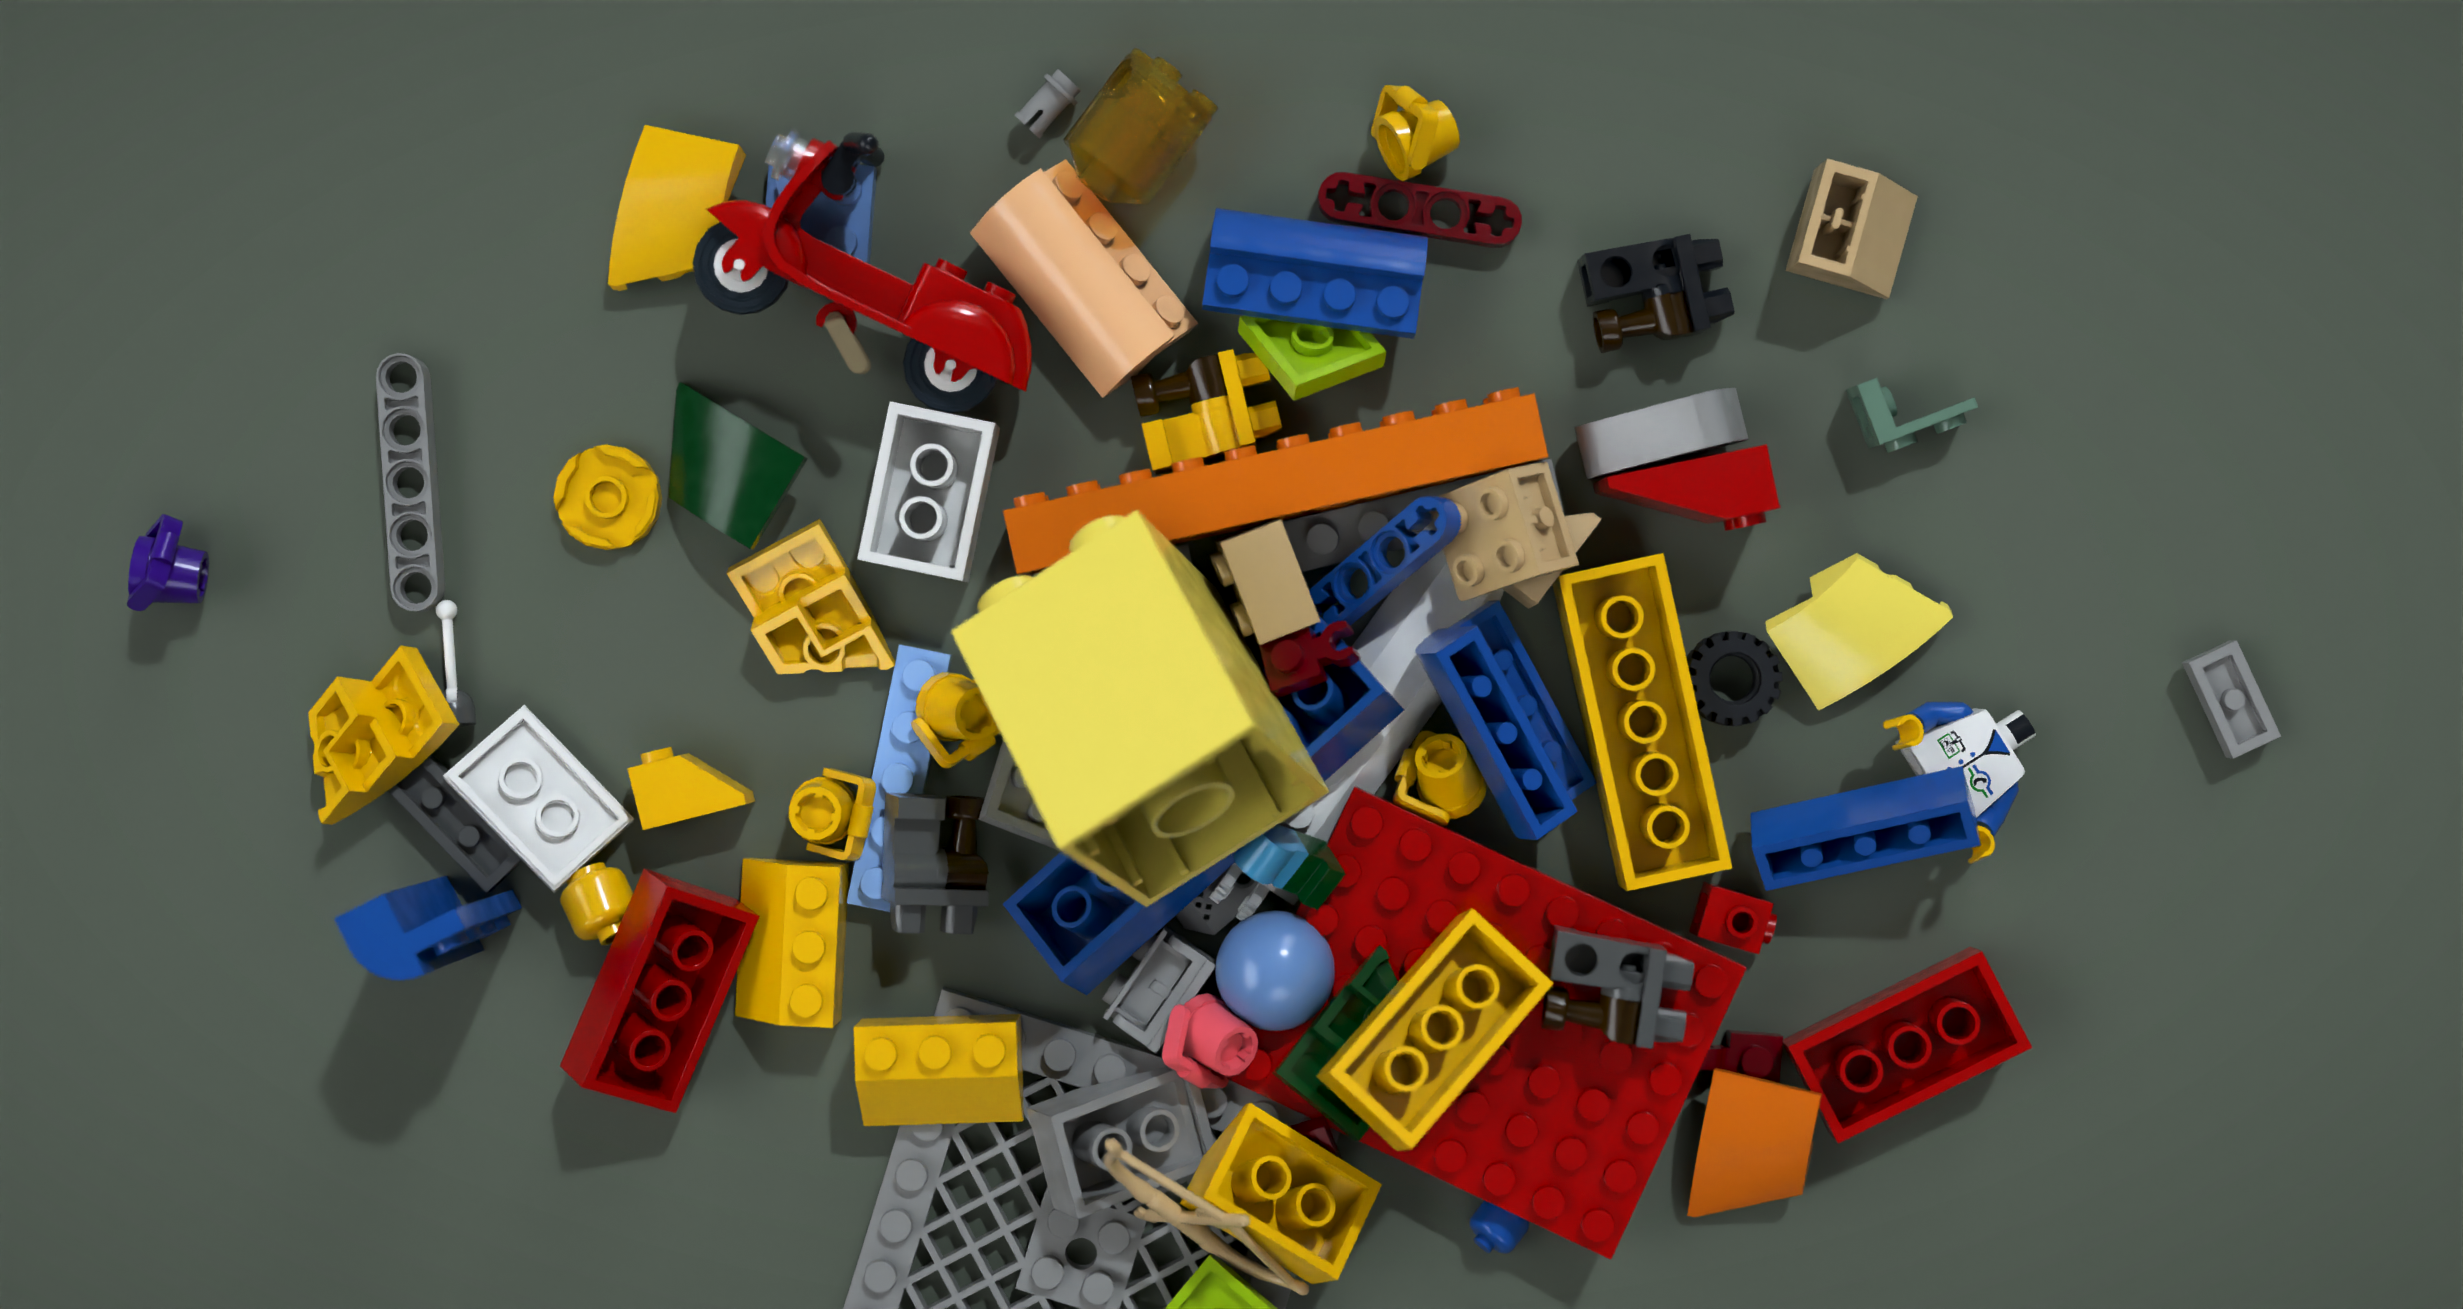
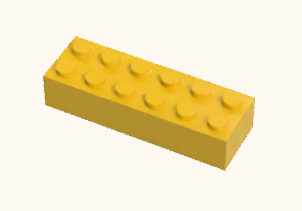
(1641, 722)

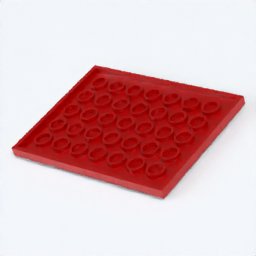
(1554, 1118)

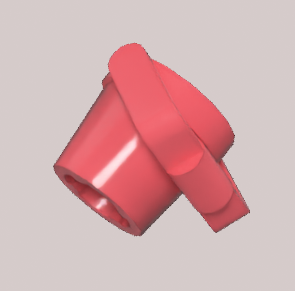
(1208, 1035)

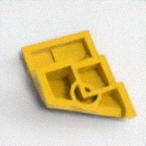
(666, 203)
(809, 606)
(376, 732)

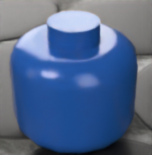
(1497, 1228)

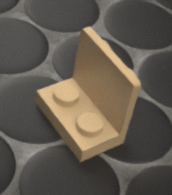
(1507, 531)

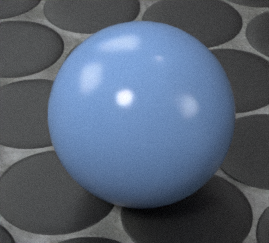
(1275, 970)

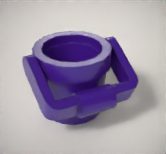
(164, 570)

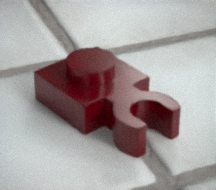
(1300, 657)

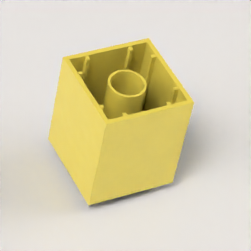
(1136, 709)

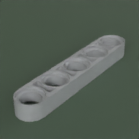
(396, 459)

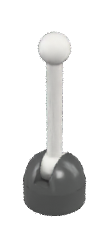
(458, 700)

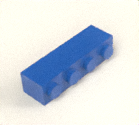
(1864, 828)

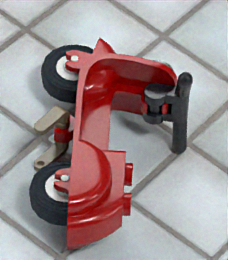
(957, 331)

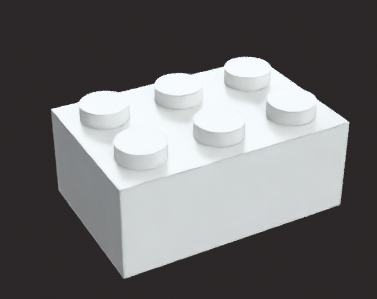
(929, 492)

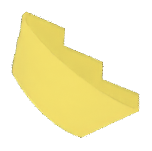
(1853, 628)

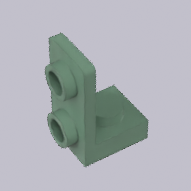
(1876, 407)

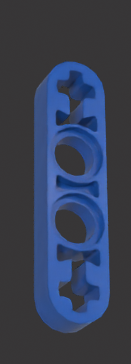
(1373, 559)

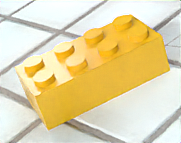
(1435, 1030)

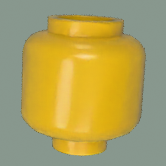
(596, 901)

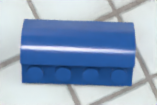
(1315, 273)
(1507, 720)
(421, 928)

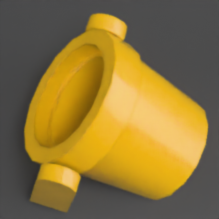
(1415, 135)
(953, 710)
(1446, 776)
(829, 810)

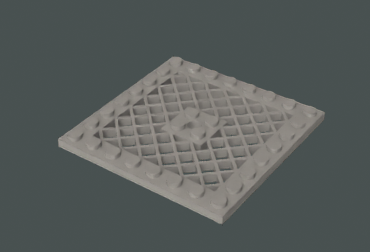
(1046, 1271)

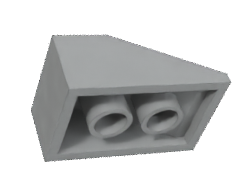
(1150, 1116)

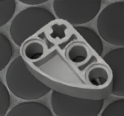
(1661, 432)

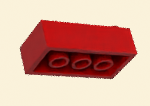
(659, 992)
(1907, 1043)

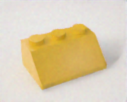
(798, 946)
(939, 1069)
(1296, 1193)

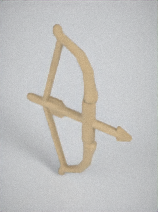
(1195, 1222)

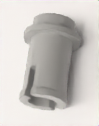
(1051, 99)

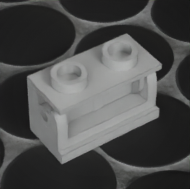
(1166, 975)

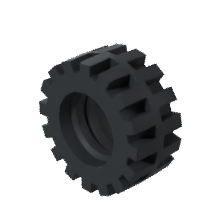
(1764, 670)

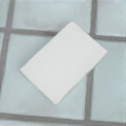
(538, 798)

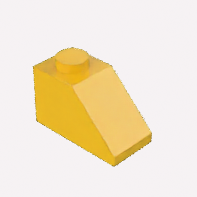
(681, 788)

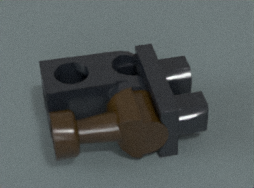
(1669, 284)

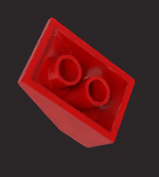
(1708, 489)

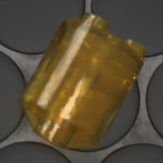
(1137, 130)

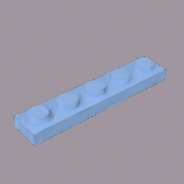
(899, 766)

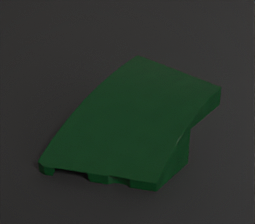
(727, 468)
(1329, 1033)

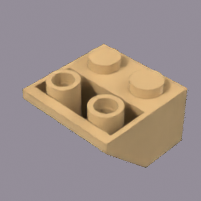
(1852, 229)
(1265, 582)

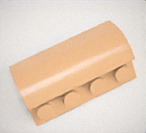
(1082, 276)

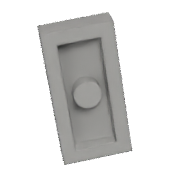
(2231, 699)

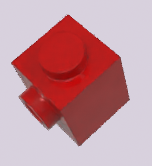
(1733, 918)

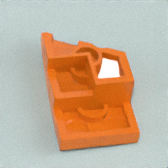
(1752, 1143)

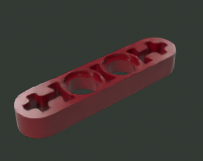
(1420, 200)

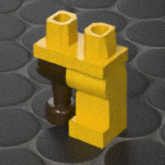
(1218, 407)

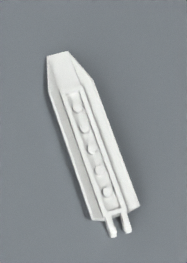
(1387, 649)

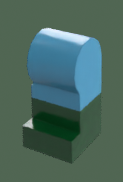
(1292, 864)

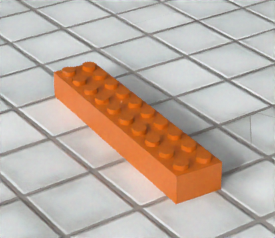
(1292, 480)

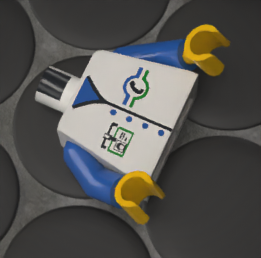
(1953, 736)

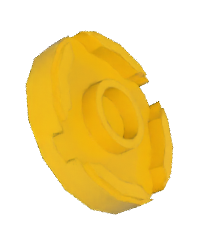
(608, 497)

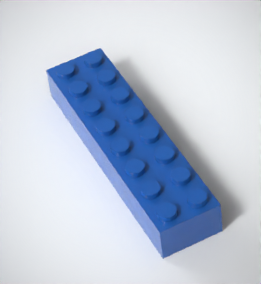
(1093, 927)

